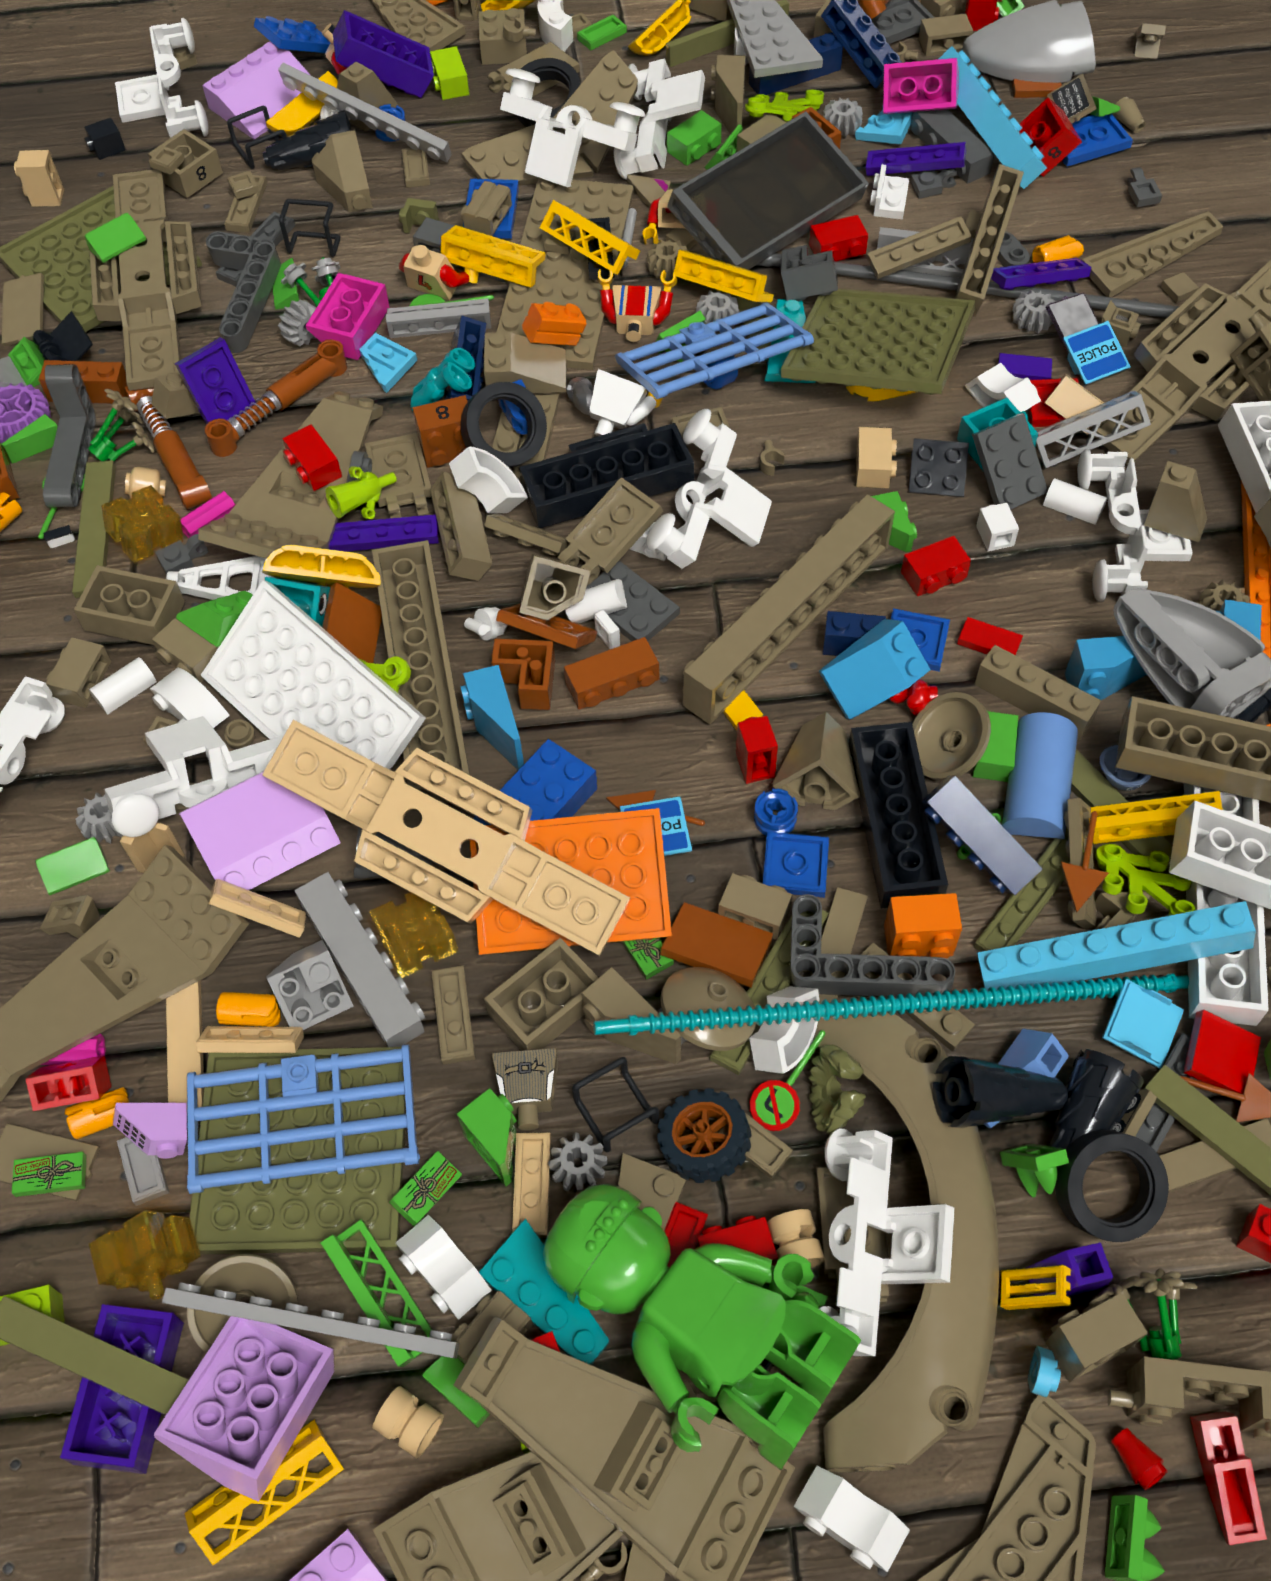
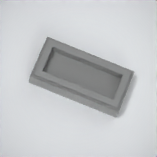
(143, 1173)

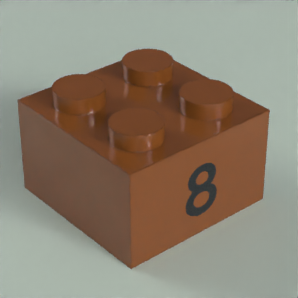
(440, 430)

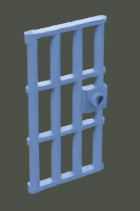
(701, 337)
(299, 1091)

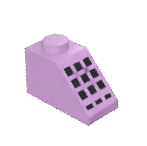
(154, 1127)

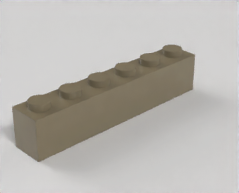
(989, 235)

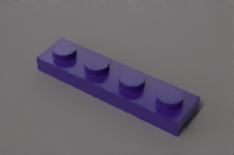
(917, 158)
(1041, 272)
(384, 533)

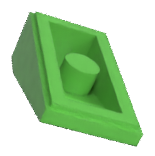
(31, 439)

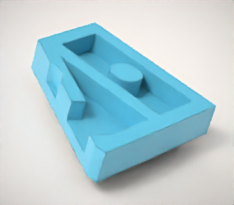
(387, 360)

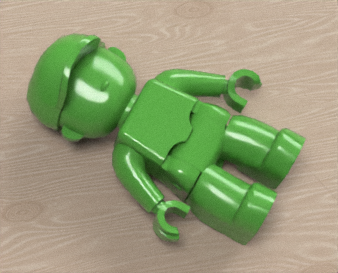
(703, 1319)

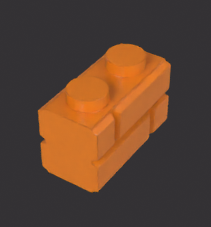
(554, 324)

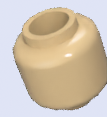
(144, 477)

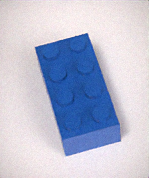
(551, 783)

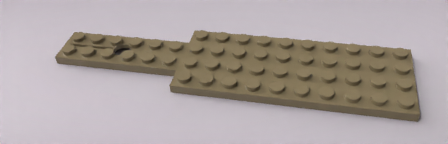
(562, 281)

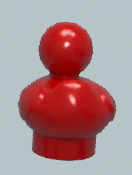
(917, 696)

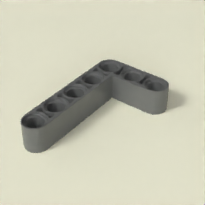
(260, 268)
(72, 437)
(857, 965)

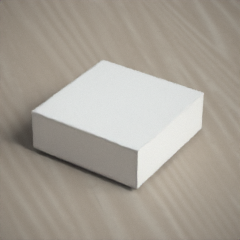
(607, 630)

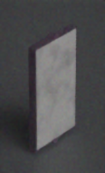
(1071, 315)

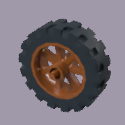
(716, 1162)

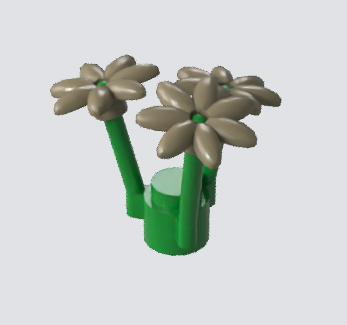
(102, 445)
(1165, 1338)

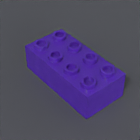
(390, 55)
(106, 1426)

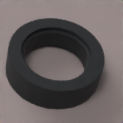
(552, 70)
(525, 401)
(1152, 1192)

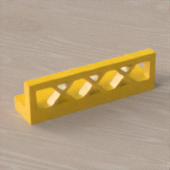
(594, 232)
(491, 255)
(722, 276)
(1148, 821)
(224, 1503)

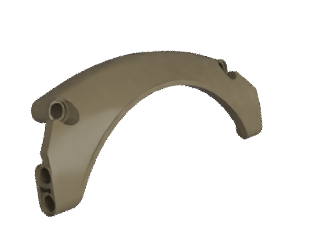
(953, 1329)

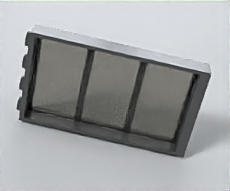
(768, 194)

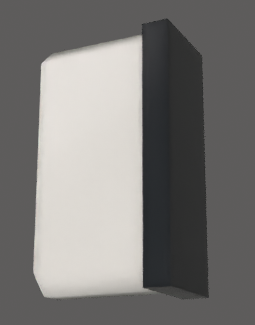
(59, 536)

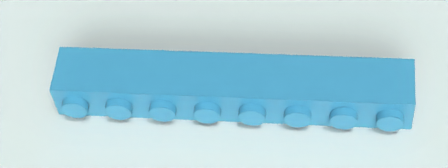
(993, 121)
(1121, 948)

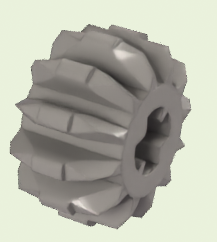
(844, 115)
(717, 306)
(1030, 311)
(294, 322)
(96, 819)
(564, 1162)

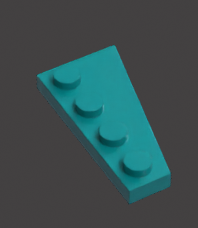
(795, 311)
(521, 1275)

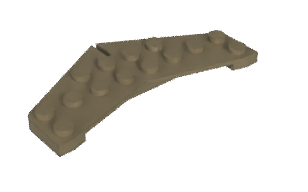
(508, 154)
(1039, 1507)

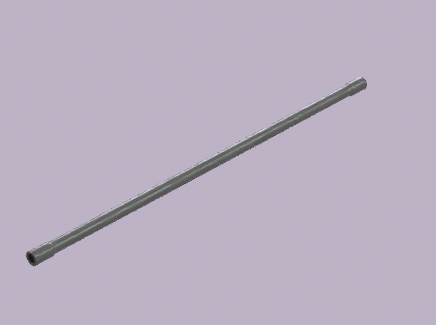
(952, 283)

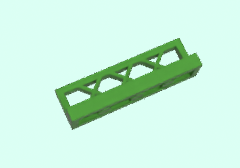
(364, 1292)

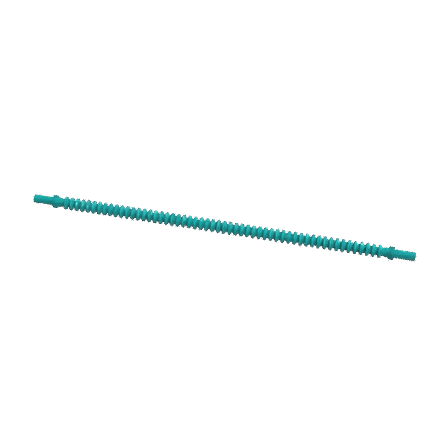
(1055, 992)

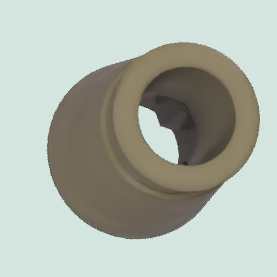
(1130, 115)

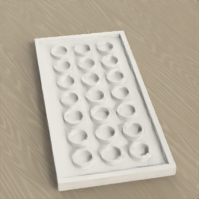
(289, 668)

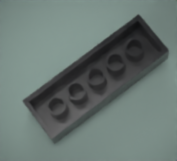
(578, 480)
(897, 830)

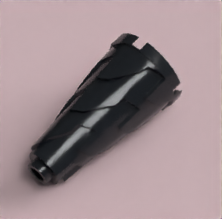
(301, 147)
(987, 1092)
(1096, 1097)

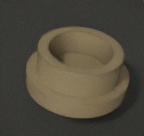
(239, 733)

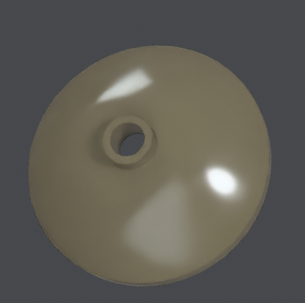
(940, 729)
(705, 989)
(246, 1276)

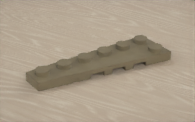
(1137, 259)

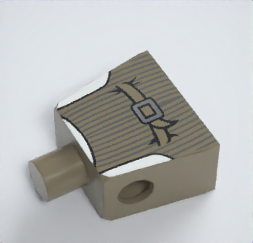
(527, 1082)

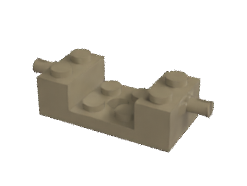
(1255, 358)
(1161, 1385)

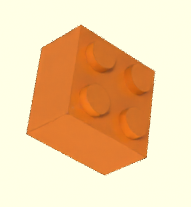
(923, 925)

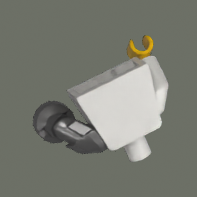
(612, 401)

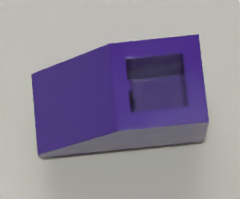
(1088, 1269)

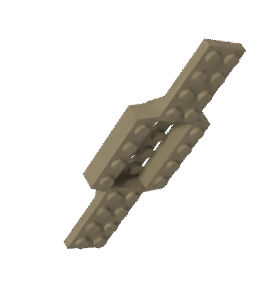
(147, 306)
(1174, 377)

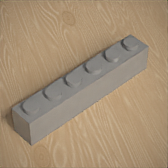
(360, 961)

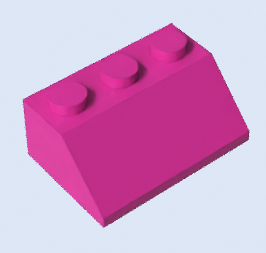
(921, 86)
(349, 313)

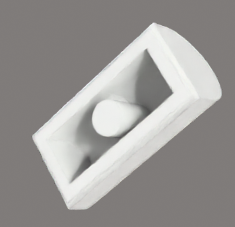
(1075, 501)
(604, 597)
(123, 685)

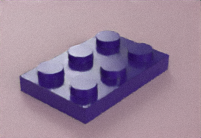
(215, 381)

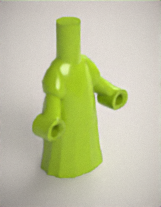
(354, 493)

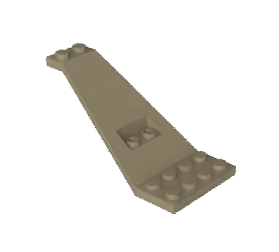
(278, 505)
(156, 934)
(600, 1434)
(483, 1534)

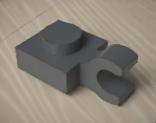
(931, 183)
(1143, 190)
(180, 557)

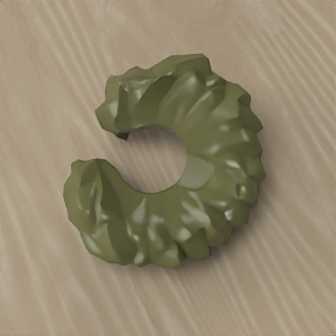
(831, 1104)

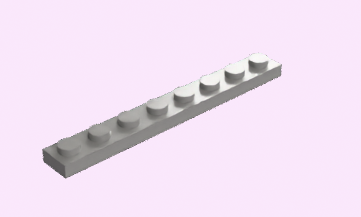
(369, 114)
(296, 1317)

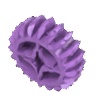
(19, 408)

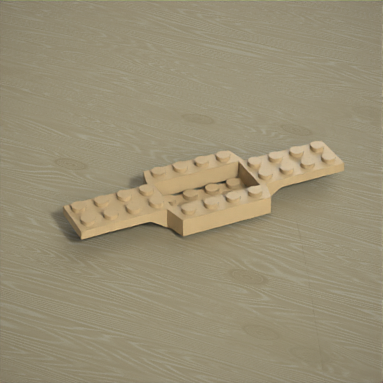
(504, 865)

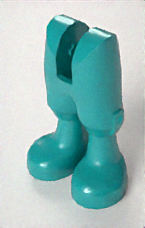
(449, 372)

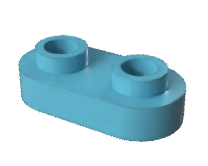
(1043, 1372)

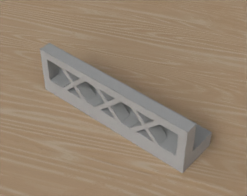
(950, 258)
(435, 317)
(1088, 418)

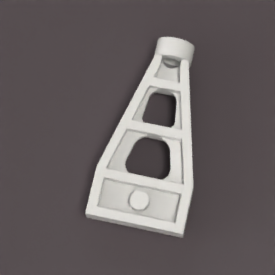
(226, 569)

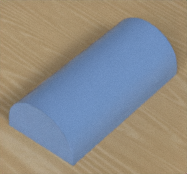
(1041, 776)

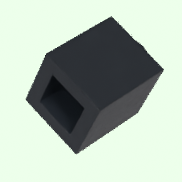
(104, 138)

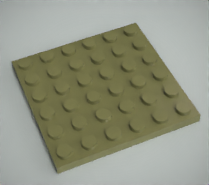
(63, 257)
(881, 341)
(305, 1209)

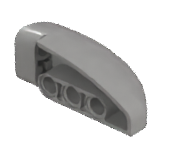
(1035, 44)
(1194, 652)

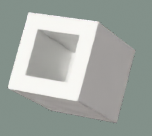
(997, 527)

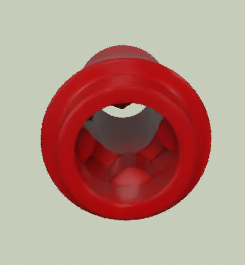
(1141, 1462)

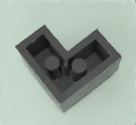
(807, 274)

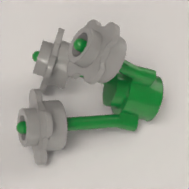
(326, 273)

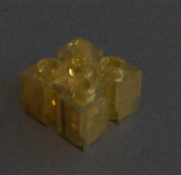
(142, 523)
(413, 933)
(145, 1252)

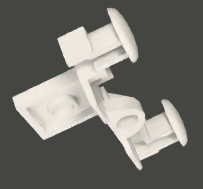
(149, 96)
(672, 98)
(555, 153)
(740, 510)
(1124, 513)
(25, 715)
(144, 801)
(919, 1239)

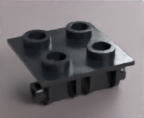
(65, 342)
(938, 467)

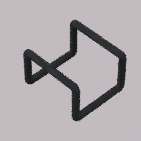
(248, 158)
(290, 245)
(652, 1113)

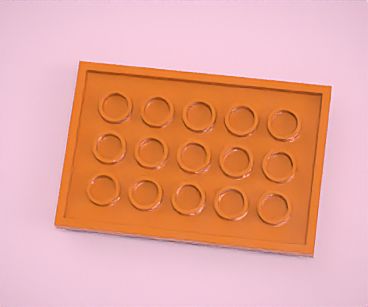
(610, 847)

